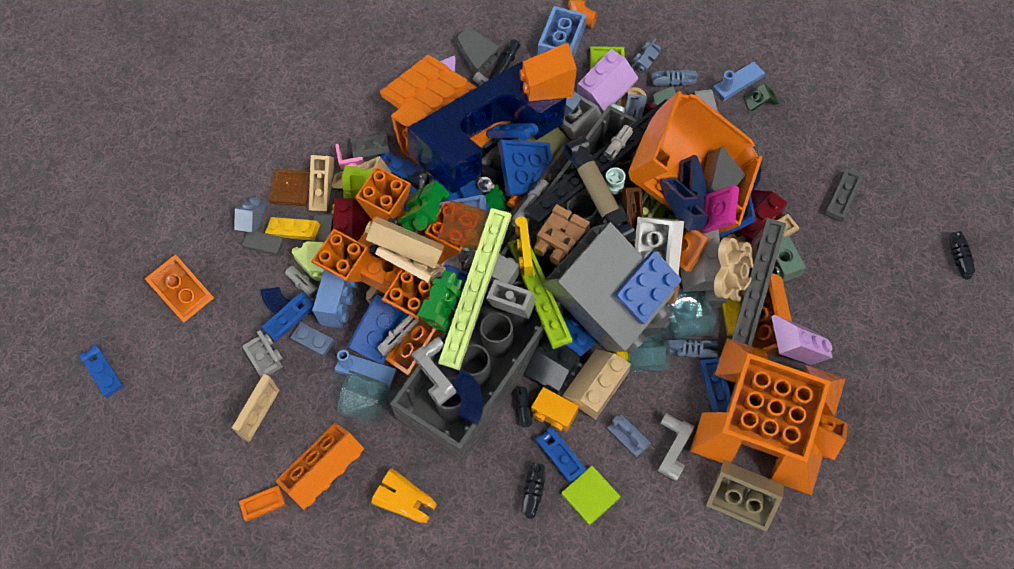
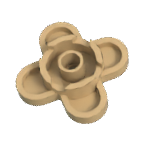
(734, 272)

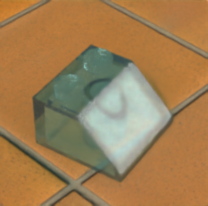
(691, 315)
(651, 355)
(362, 398)

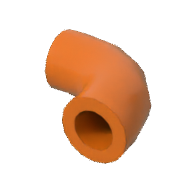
(579, 6)

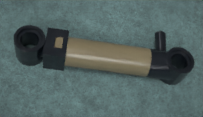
(579, 152)

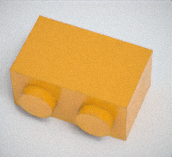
(554, 410)

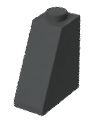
(477, 50)
(721, 171)

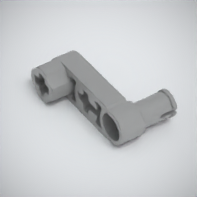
(442, 387)
(670, 466)

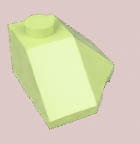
(304, 257)

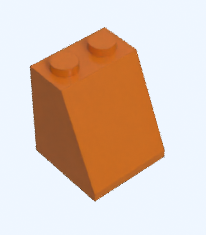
(549, 74)

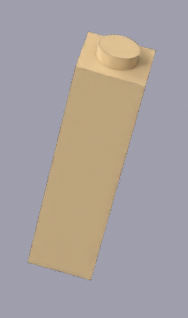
(404, 242)

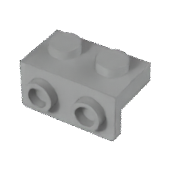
(262, 355)

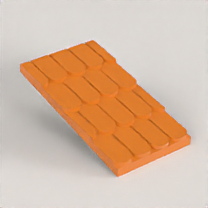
(430, 87)

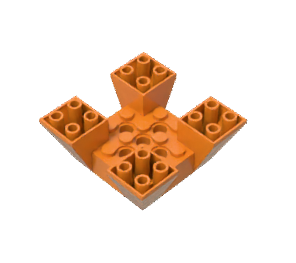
(351, 260)
(792, 442)

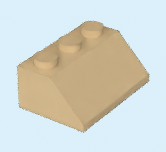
(597, 382)

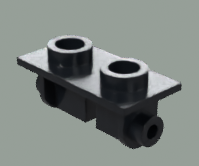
(494, 175)

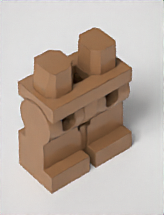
(560, 234)

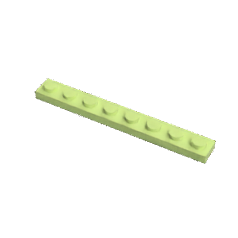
(475, 289)

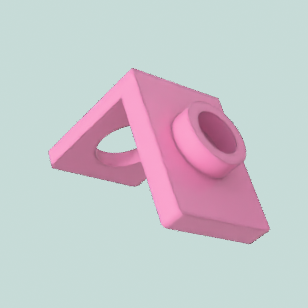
(348, 162)

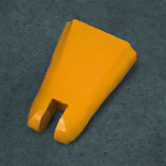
(402, 497)

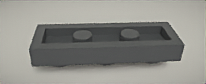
(844, 195)

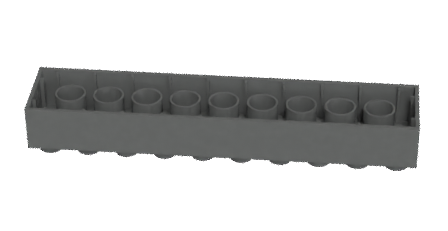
(501, 340)

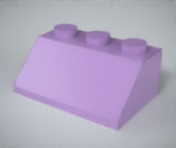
(607, 81)
(800, 342)

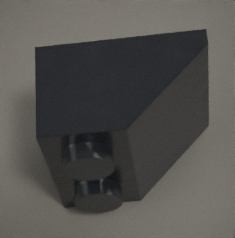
(552, 366)

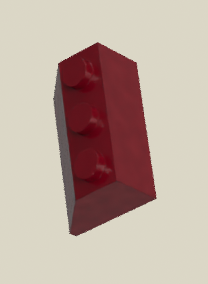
(765, 205)
(350, 217)

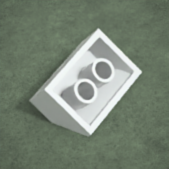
(660, 236)

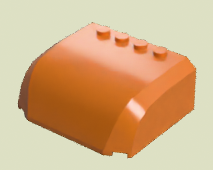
(685, 129)

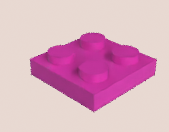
(721, 208)

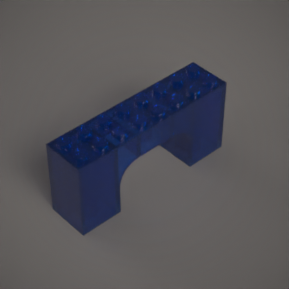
(443, 138)

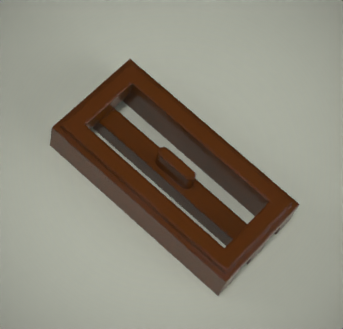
(629, 205)

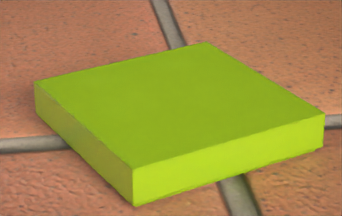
(590, 495)

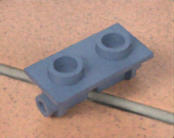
(641, 60)
(628, 435)

